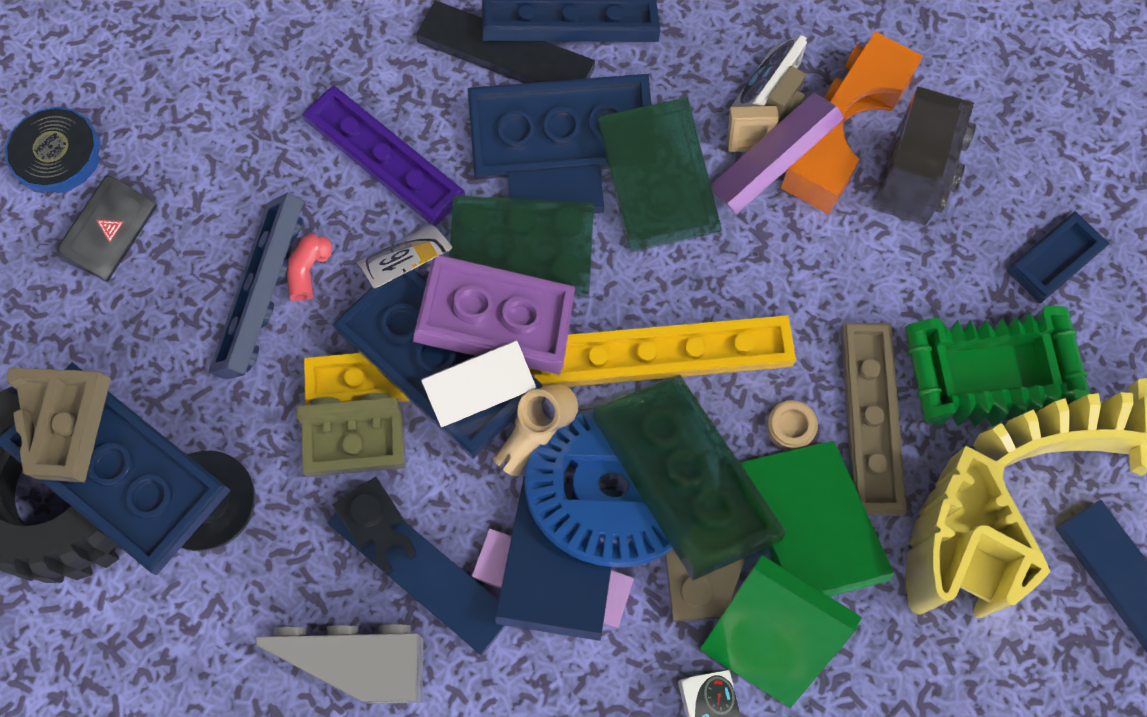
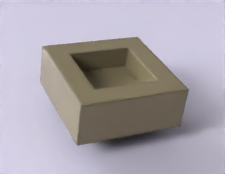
(787, 93)

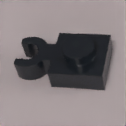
(371, 519)

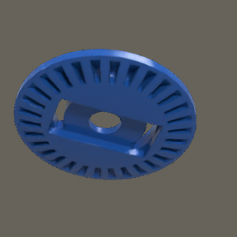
(593, 524)

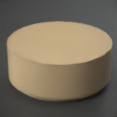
(792, 425)

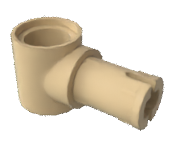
(533, 425)

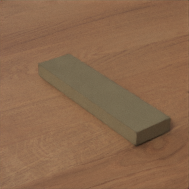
(873, 417)

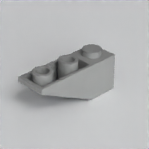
(367, 667)

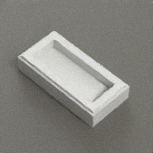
(478, 383)

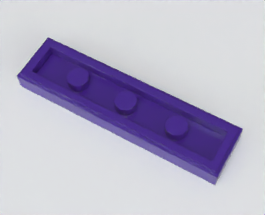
(383, 155)

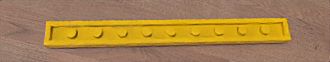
(603, 357)

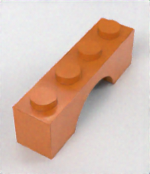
(874, 82)

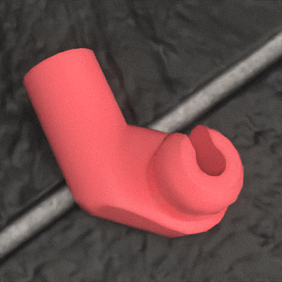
(300, 262)

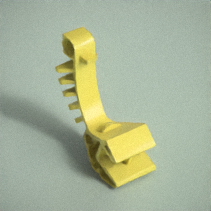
(969, 523)

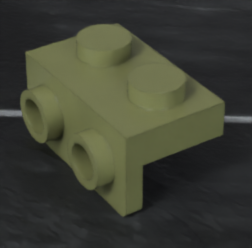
(352, 435)

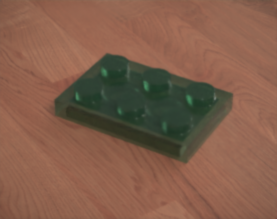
(526, 237)

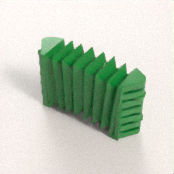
(995, 368)

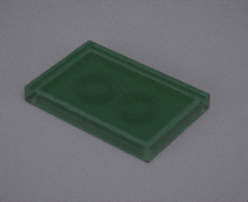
(659, 175)

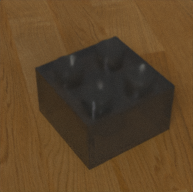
(925, 156)

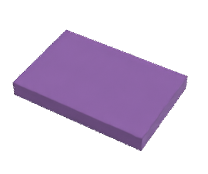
(484, 307)

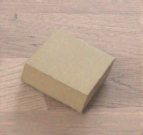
(749, 126)

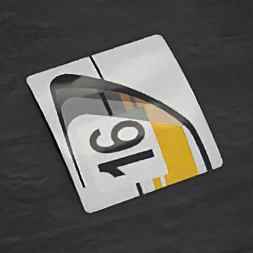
(404, 255)

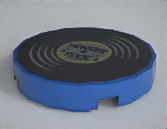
(53, 150)

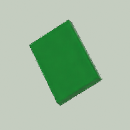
(825, 522)
(779, 632)

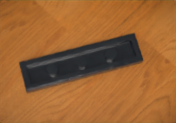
(525, 61)

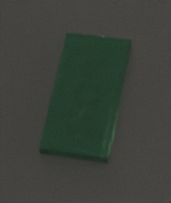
(688, 477)

